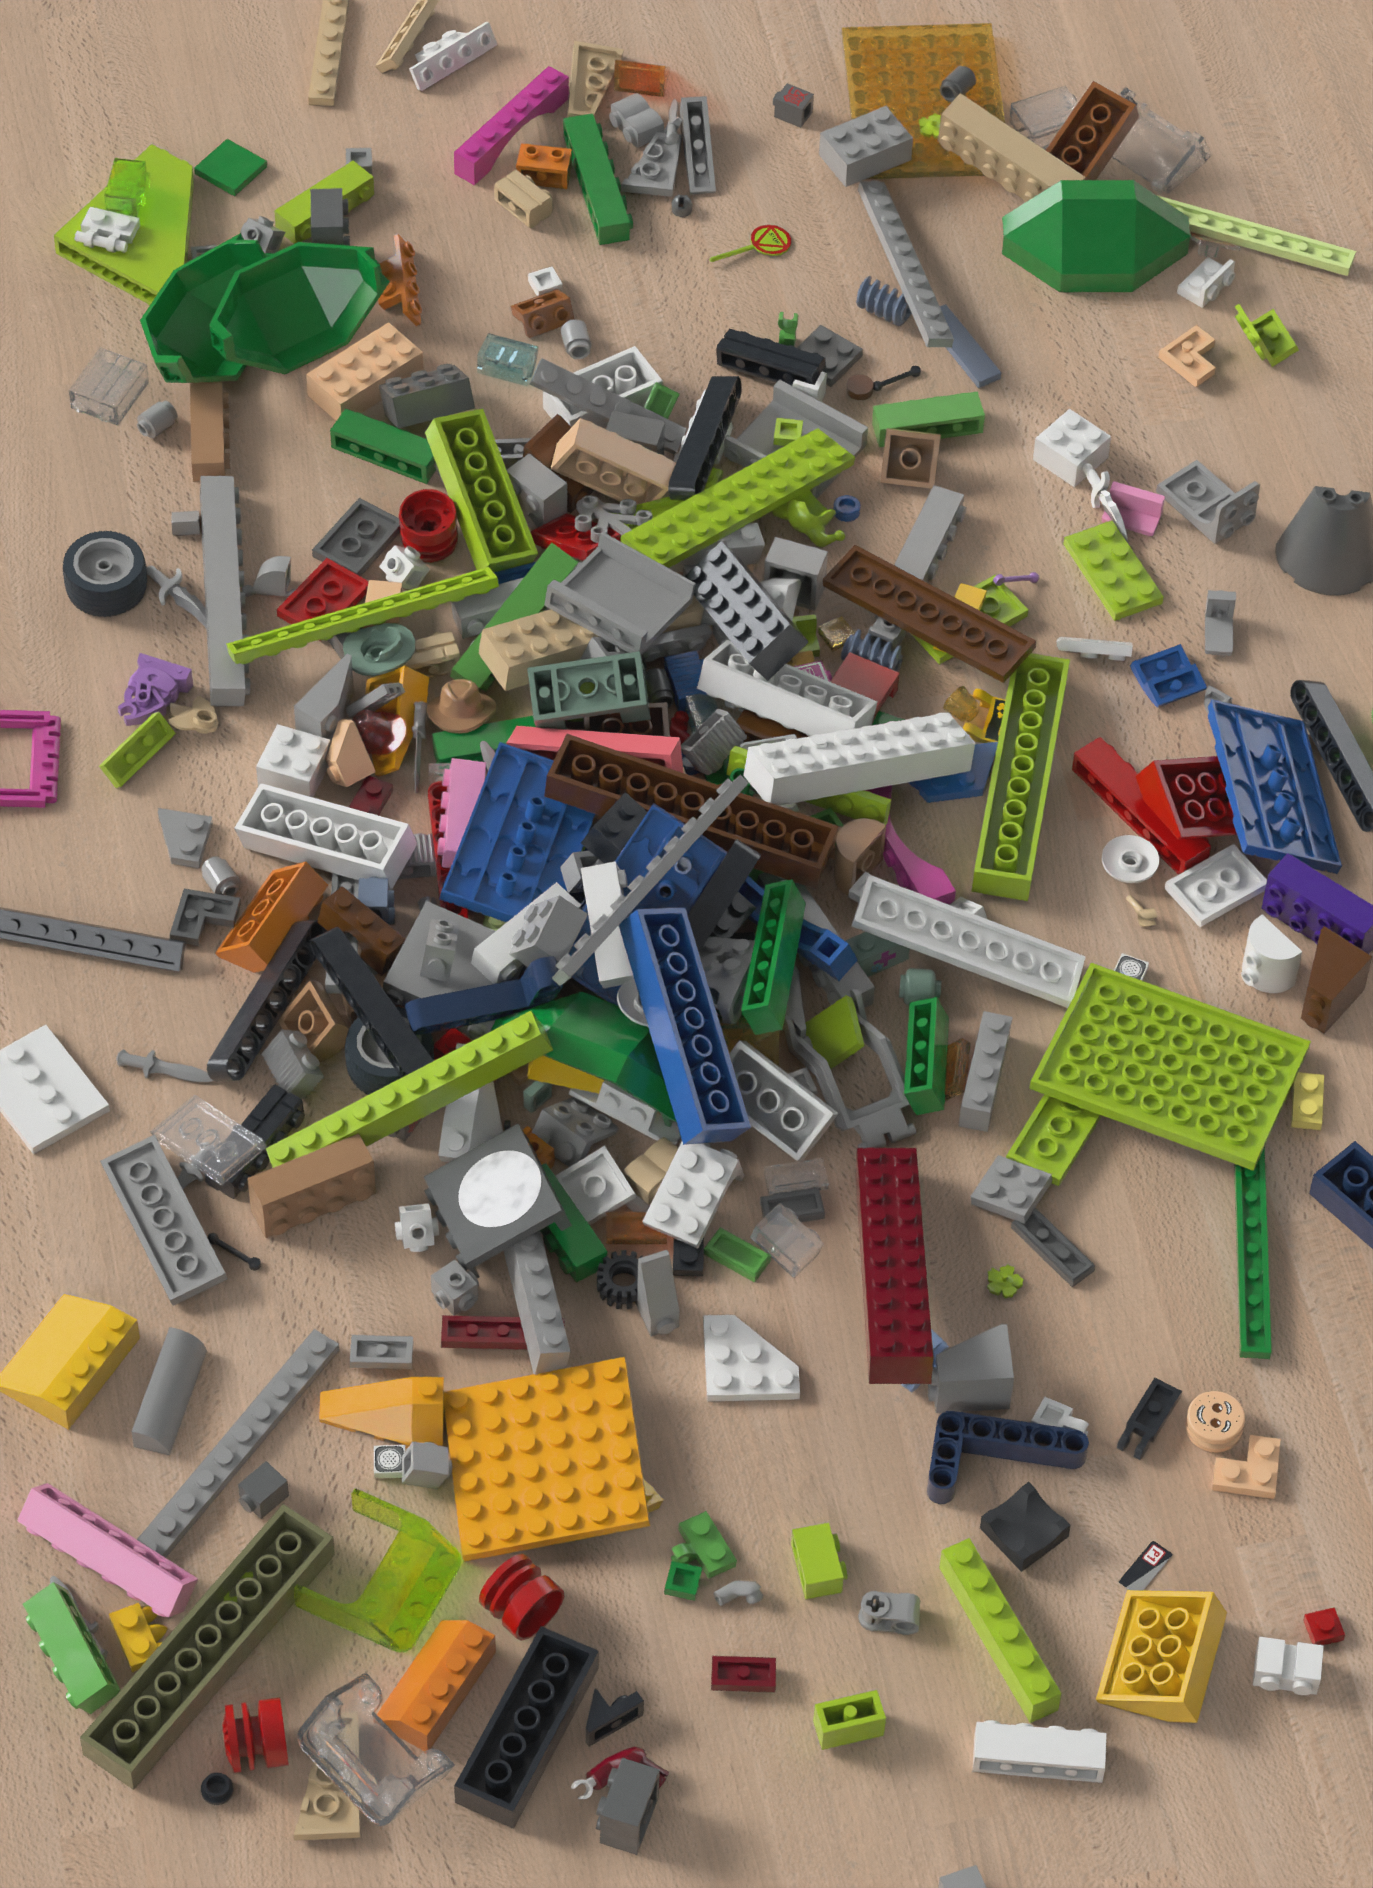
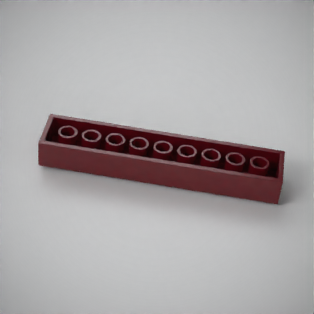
(893, 1266)

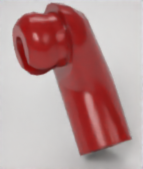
(679, 726)

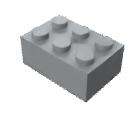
(865, 146)

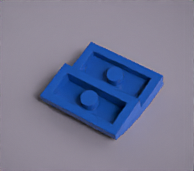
(1167, 676)

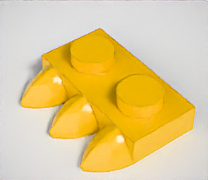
(135, 1635)

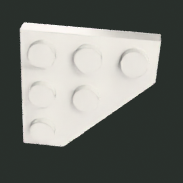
(744, 1364)

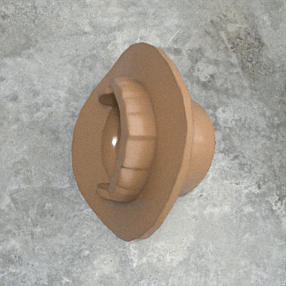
(460, 707)

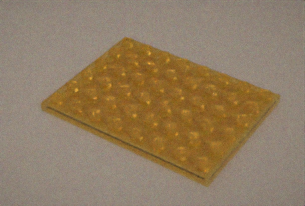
(905, 72)

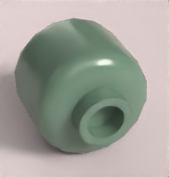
(919, 985)

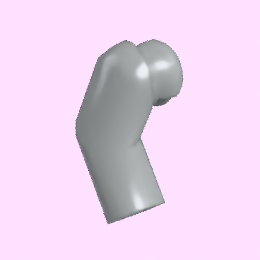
(738, 1588)

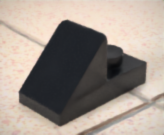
(606, 1720)

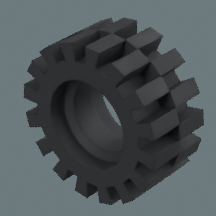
(615, 1266)

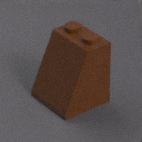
(543, 447)
(1334, 981)

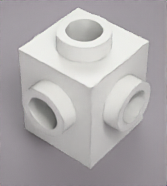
(404, 567)
(416, 1217)

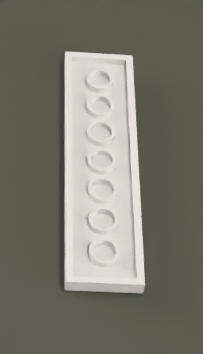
(968, 941)

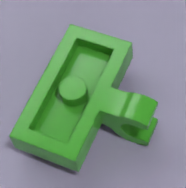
(704, 1545)

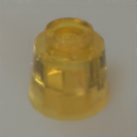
(961, 705)

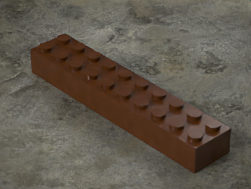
(598, 776)

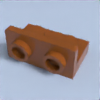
(543, 312)

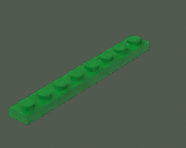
(1252, 1261)

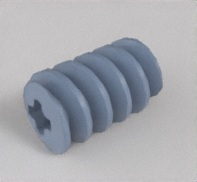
(882, 302)
(873, 651)

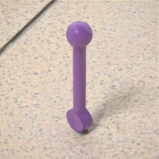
(1032, 577)

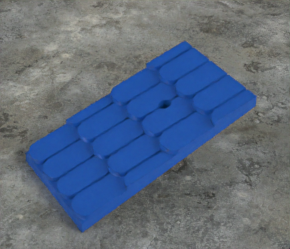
(1273, 786)
(514, 838)
(685, 879)

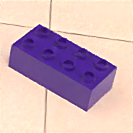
(1311, 901)

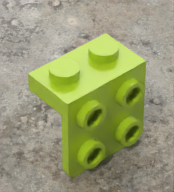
(1267, 336)

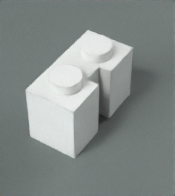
(1288, 1666)

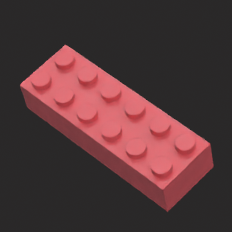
(547, 742)

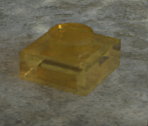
(835, 633)

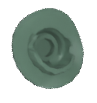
(379, 648)

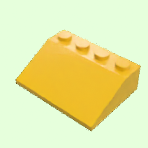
(69, 1358)
(1163, 1654)

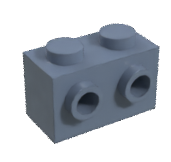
(377, 897)

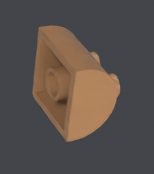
(910, 458)
(857, 851)
(317, 1020)

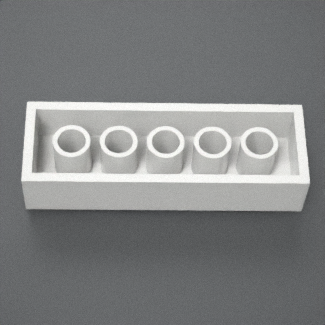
(789, 697)
(325, 835)

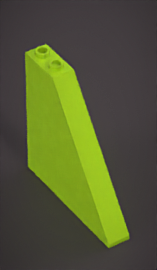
(160, 240)

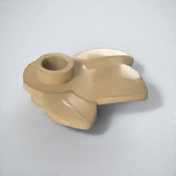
(198, 717)

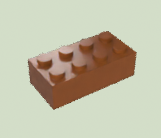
(1094, 131)

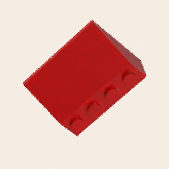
(1188, 796)

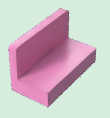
(1138, 508)

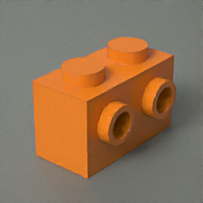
(545, 165)

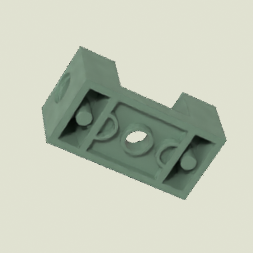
(618, 688)

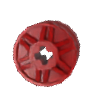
(429, 524)
(521, 1596)
(256, 1735)

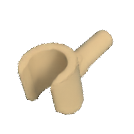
(1144, 916)

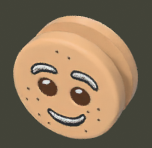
(1215, 1421)

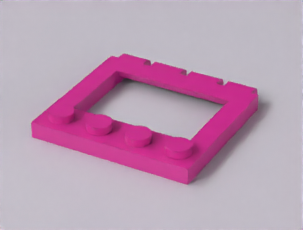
(44, 758)

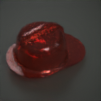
(380, 731)

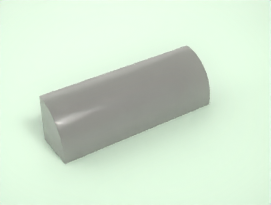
(168, 1392)

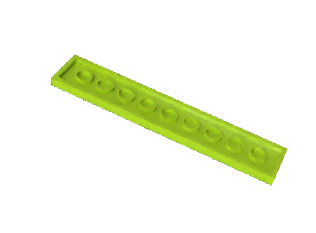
(739, 499)

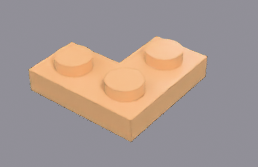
(1186, 354)
(1251, 1477)

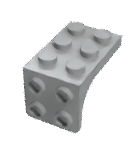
(1209, 502)

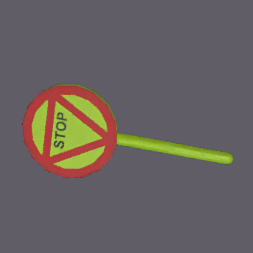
(766, 239)

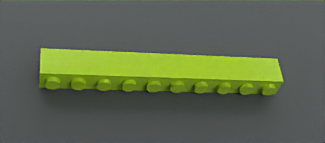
(423, 1089)

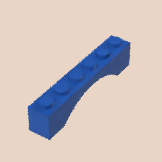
(815, 943)

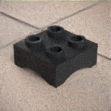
(1025, 1527)

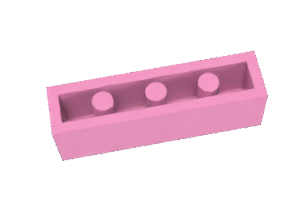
(463, 788)

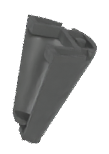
(1329, 542)

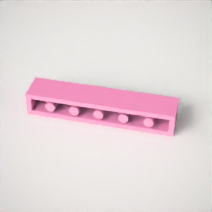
(107, 1550)

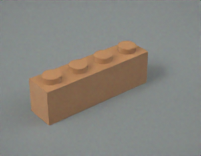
(207, 430)

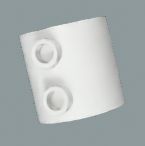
(1269, 958)

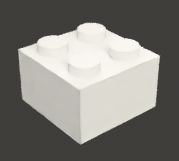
(1070, 445)
(293, 761)

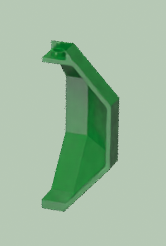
(1095, 235)
(296, 305)
(183, 309)
(603, 1043)

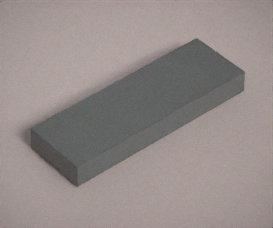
(1054, 1248)

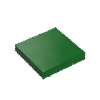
(230, 167)

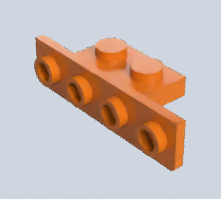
(402, 277)

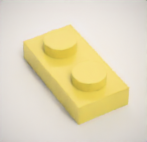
(1307, 1101)

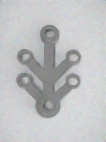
(592, 508)

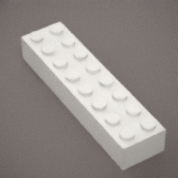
(859, 759)

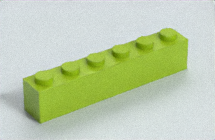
(1000, 1630)

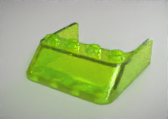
(404, 1586)

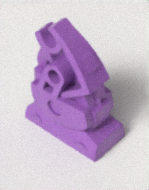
(154, 687)

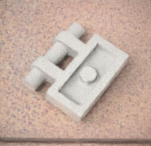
(107, 230)

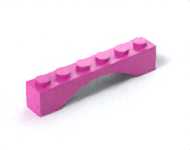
(481, 150)
(911, 870)

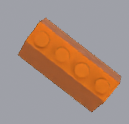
(280, 902)
(438, 1681)

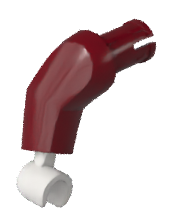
(598, 1776)

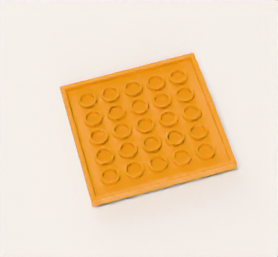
(545, 1459)

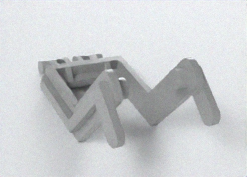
(875, 1118)

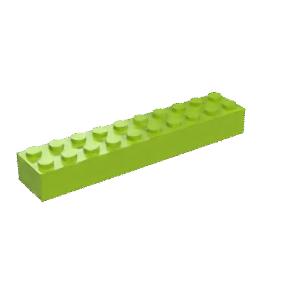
(1020, 778)

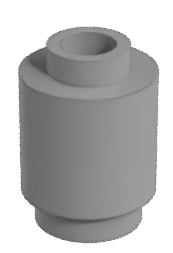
(576, 339)
(156, 419)
(220, 876)

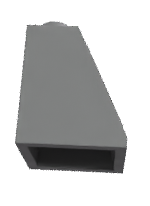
(974, 1374)

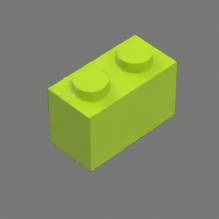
(818, 1560)
(849, 1719)

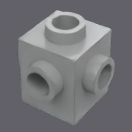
(263, 231)
(454, 1288)

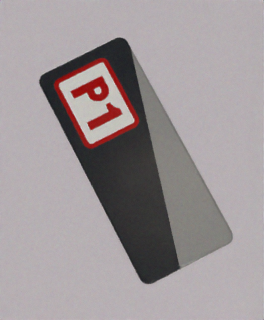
(1145, 1567)

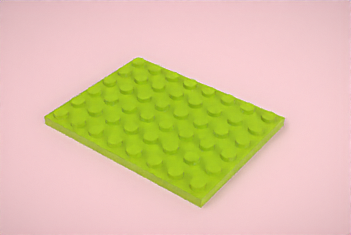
(1171, 1066)

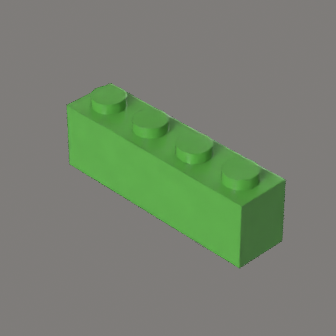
(943, 415)
(71, 1648)

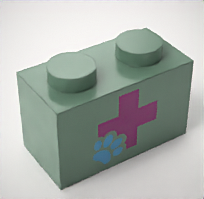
(876, 953)

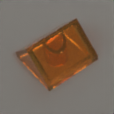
(640, 78)

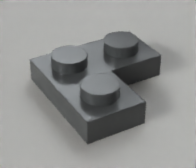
(199, 908)

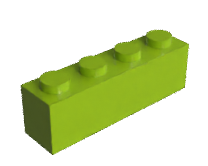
(295, 215)

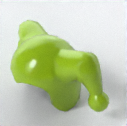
(809, 517)

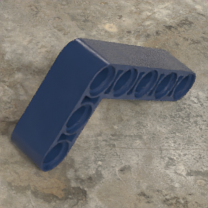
(485, 1002)
(997, 1446)

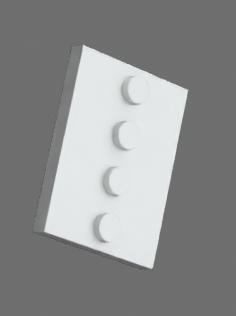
(45, 1090)

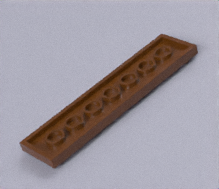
(929, 613)

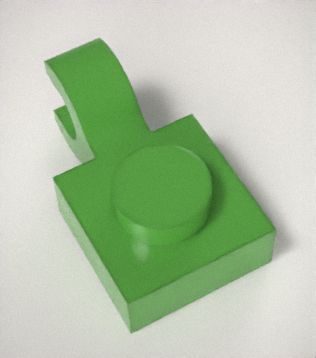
(788, 333)

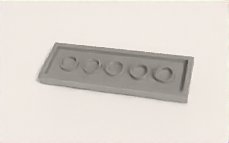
(164, 1220)

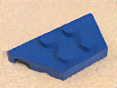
(961, 784)

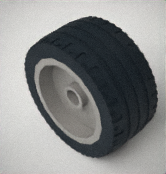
(105, 573)
(366, 1061)

